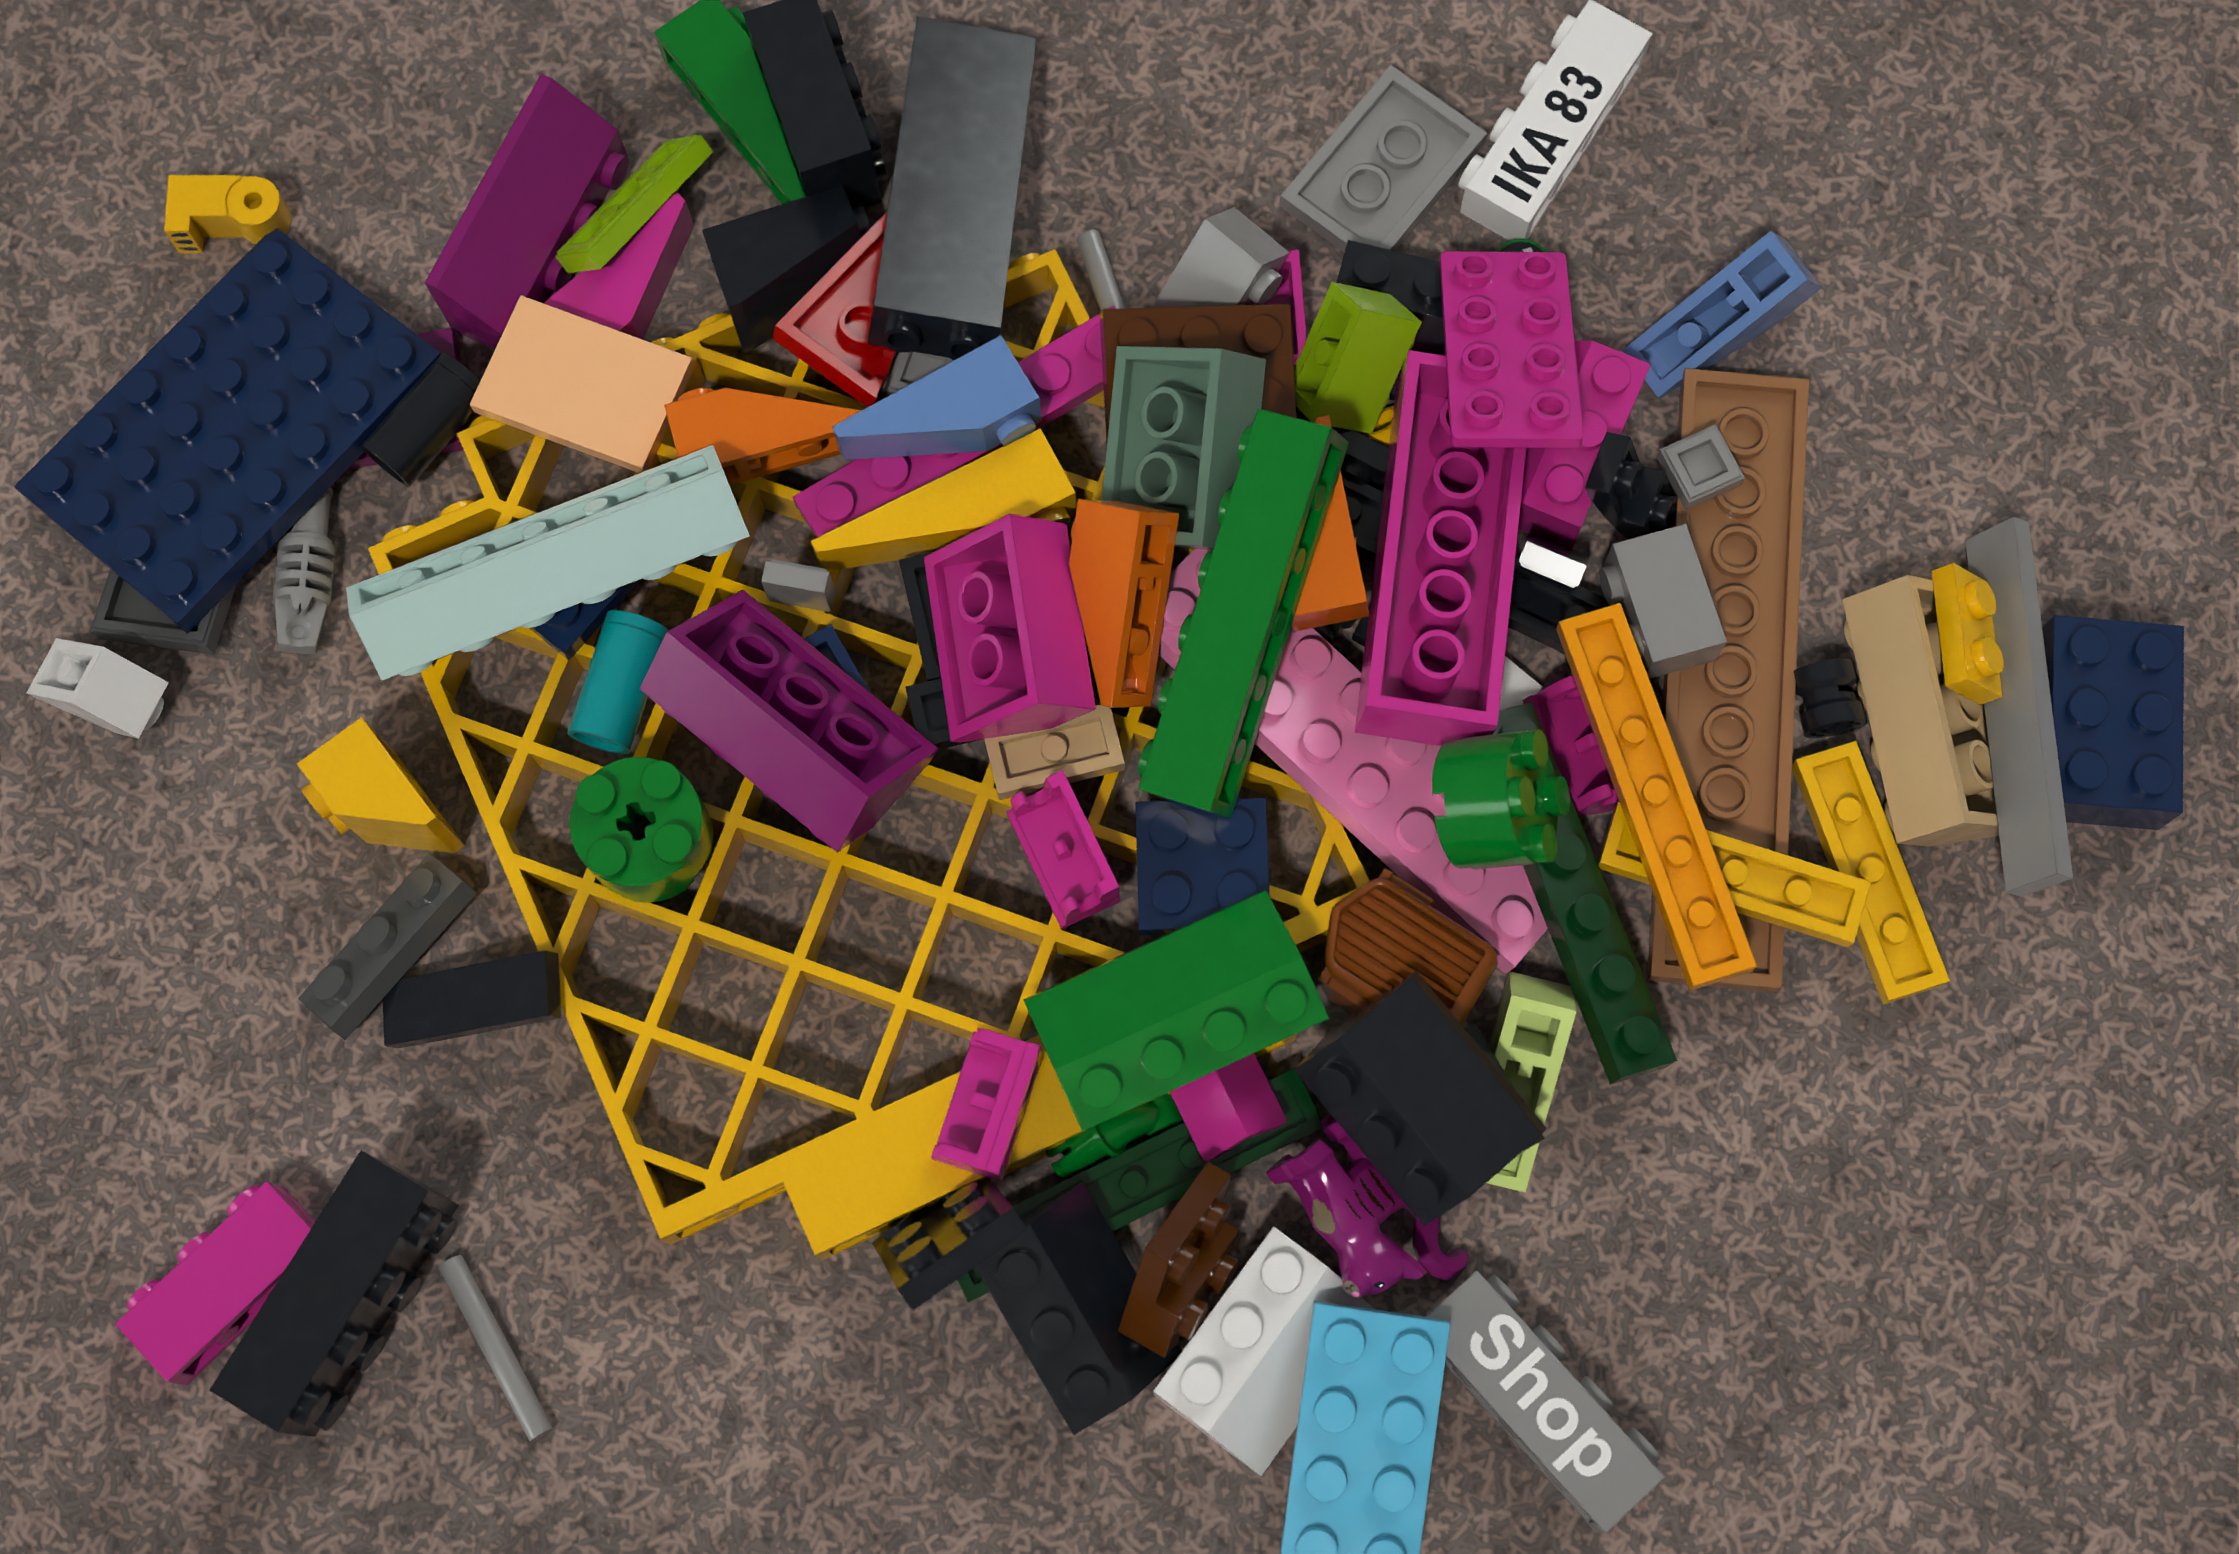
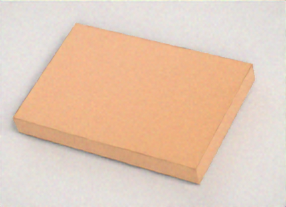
(582, 384)

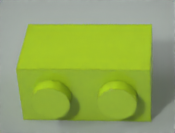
(1353, 356)

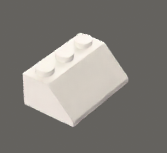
(1249, 1356)

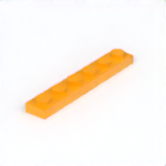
(1655, 797)

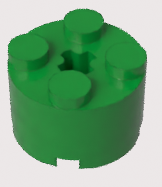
(1499, 800)
(613, 805)

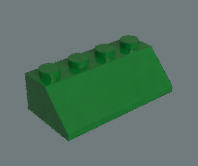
(1175, 1009)

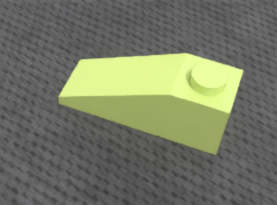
(1530, 1046)

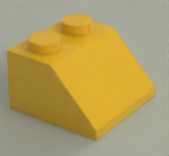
(369, 789)

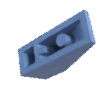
(1725, 313)
(953, 410)

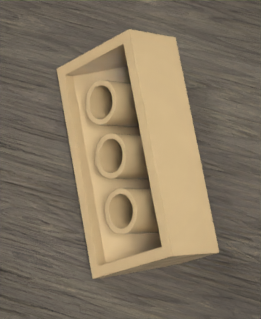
(1923, 734)

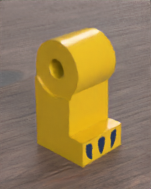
(221, 208)

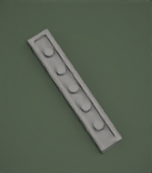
(2022, 722)

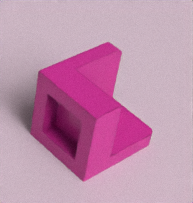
(1228, 1107)

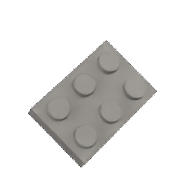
(1383, 165)

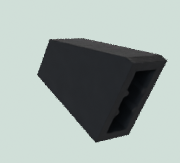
(779, 255)

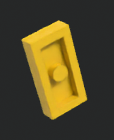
(1967, 634)

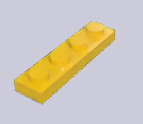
(1861, 844)
(1762, 884)

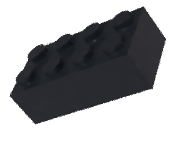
(336, 1299)

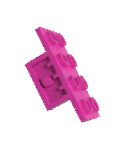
(1510, 350)

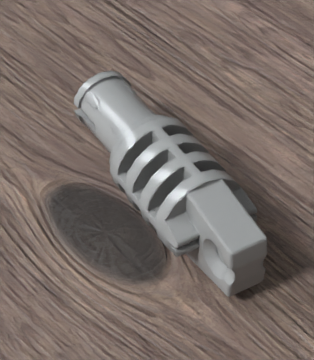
(304, 580)

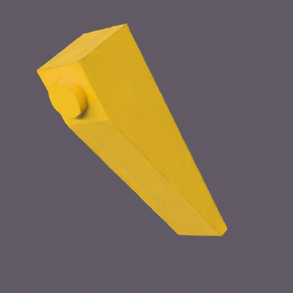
(1014, 480)

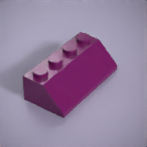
(527, 206)
(786, 718)

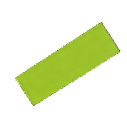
(633, 204)

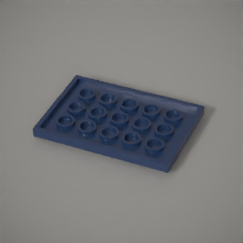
(228, 428)

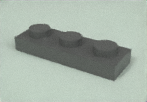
(387, 946)

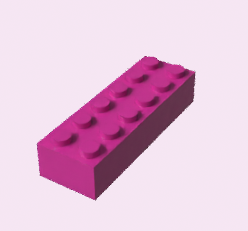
(1439, 573)

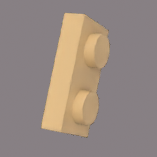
(1079, 747)

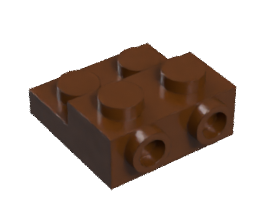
(1183, 1266)

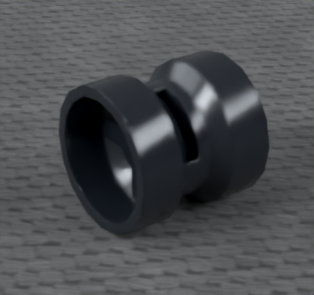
(1829, 698)

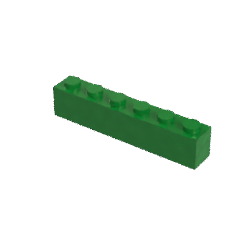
(1242, 612)

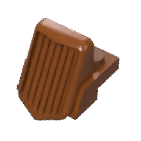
(1391, 932)

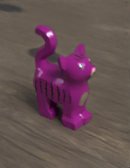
(1348, 1209)

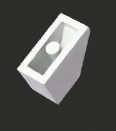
(99, 687)

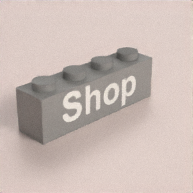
(1543, 1406)

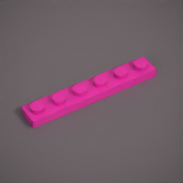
(1061, 375)

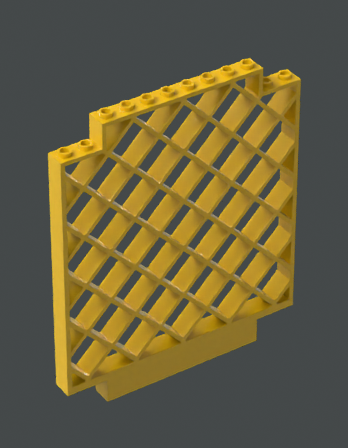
(881, 1162)

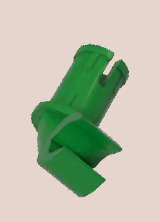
(1114, 1135)

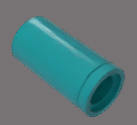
(610, 695)

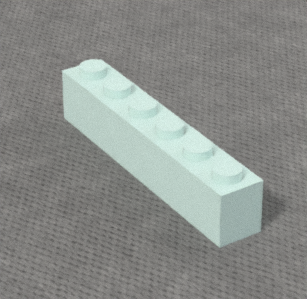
(546, 564)

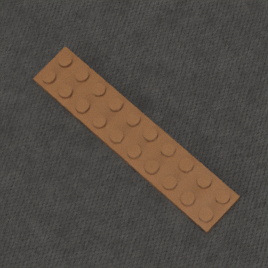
(1738, 712)

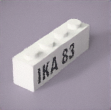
(1554, 122)

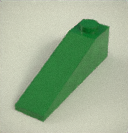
(716, 63)

